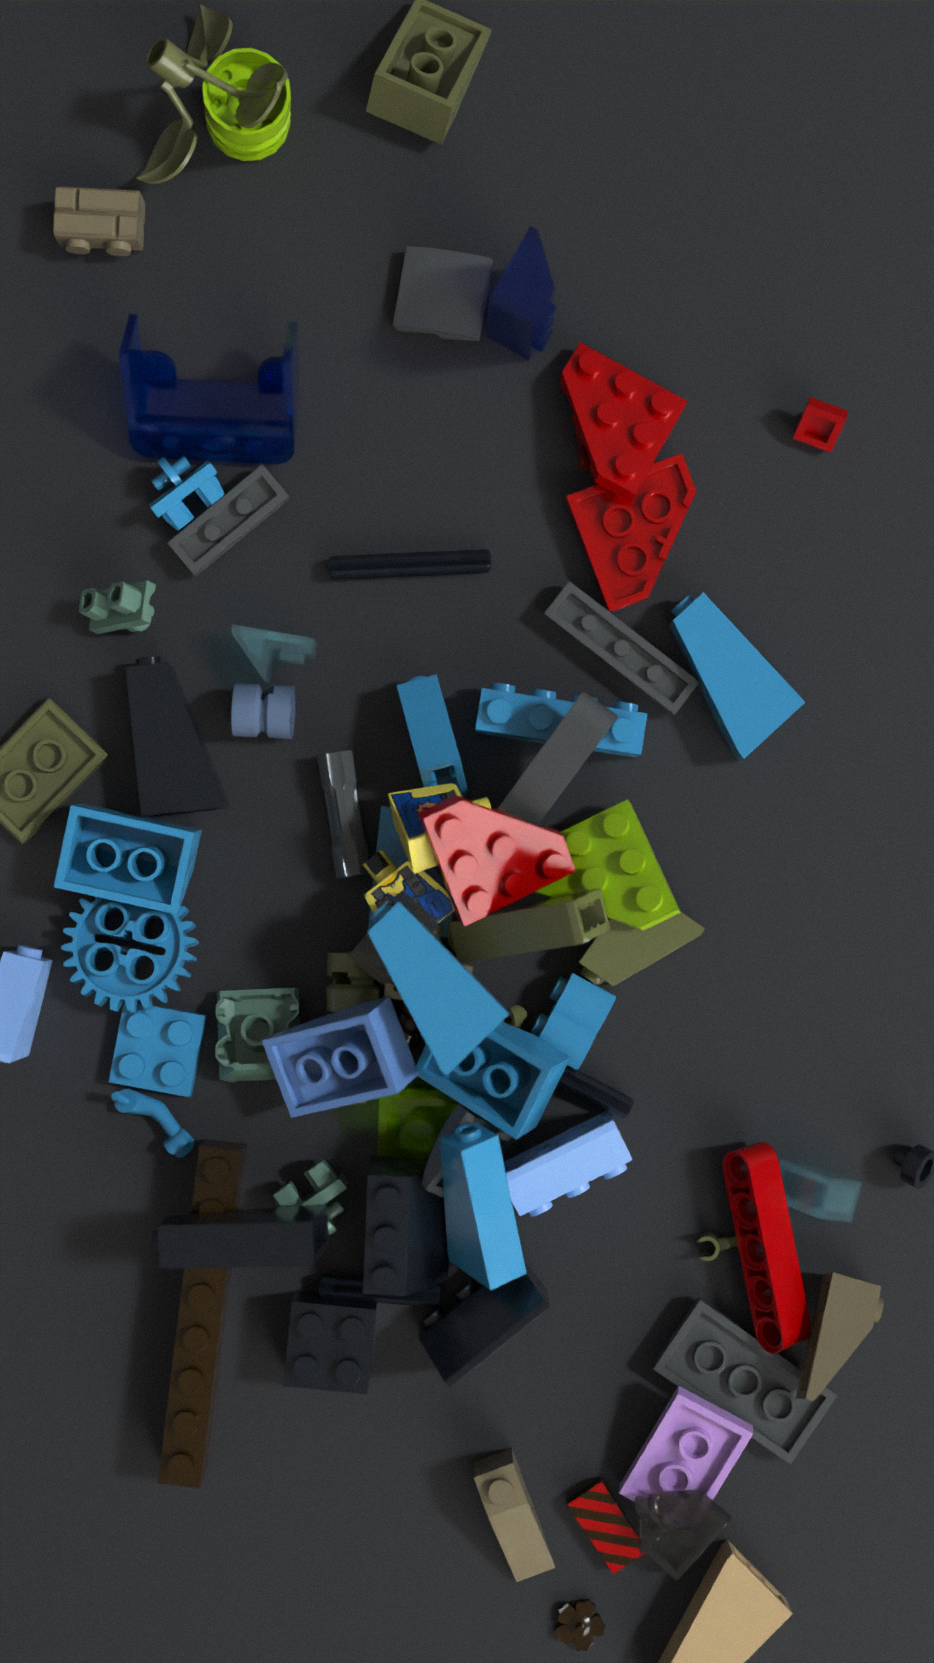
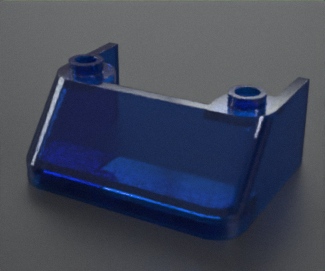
(209, 417)

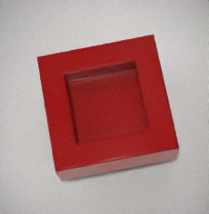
(820, 424)

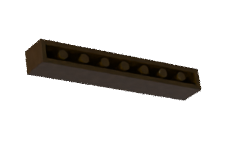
(200, 1327)

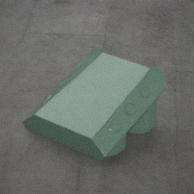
(244, 1021)

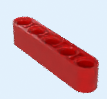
(766, 1247)

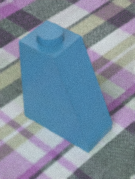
(431, 733)

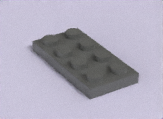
(735, 1373)

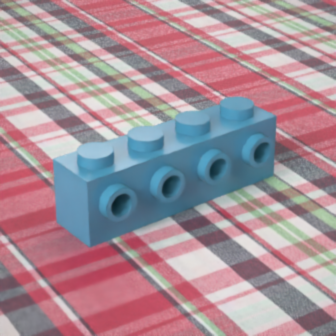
(538, 715)

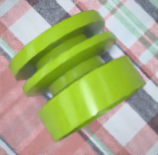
(221, 107)

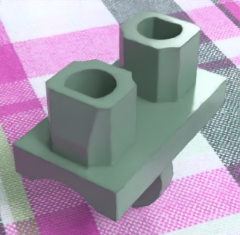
(118, 607)
(326, 1186)

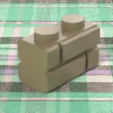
(99, 220)

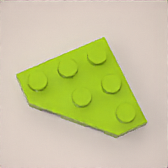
(617, 857)

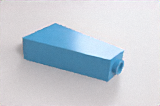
(735, 679)
(437, 989)
(479, 1207)

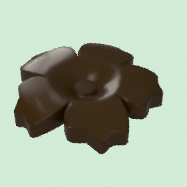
(579, 1624)

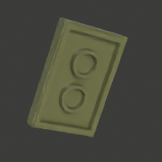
(43, 768)

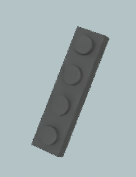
(621, 648)

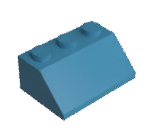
(127, 858)

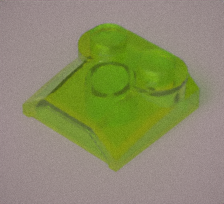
(412, 1121)

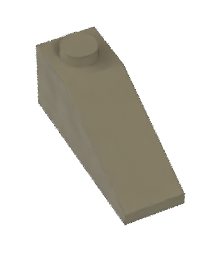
(839, 1324)
(512, 1514)

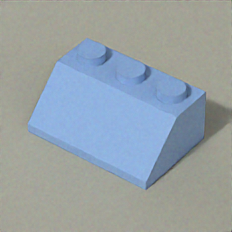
(566, 1164)

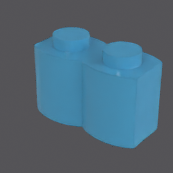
(574, 1017)

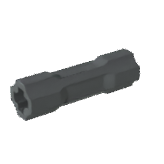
(344, 815)

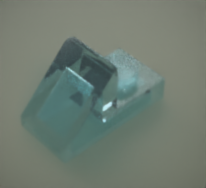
(262, 644)

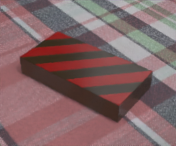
(606, 1525)

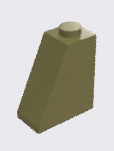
(628, 950)

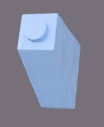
(22, 991)

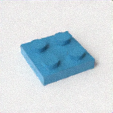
(158, 1049)

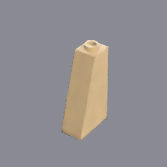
(728, 1614)

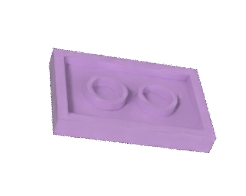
(687, 1449)

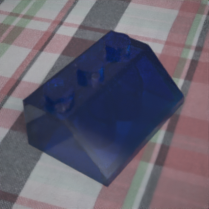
(523, 301)

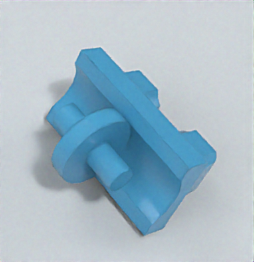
(200, 480)

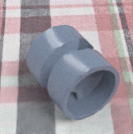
(263, 711)

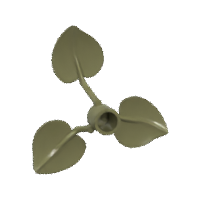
(179, 69)

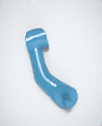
(133, 1102)

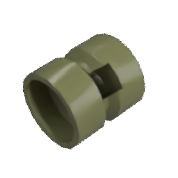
(350, 982)

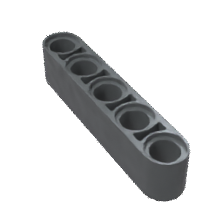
(559, 760)

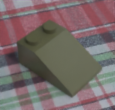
(427, 70)

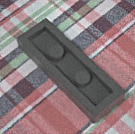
(229, 520)

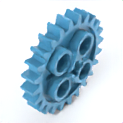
(120, 980)

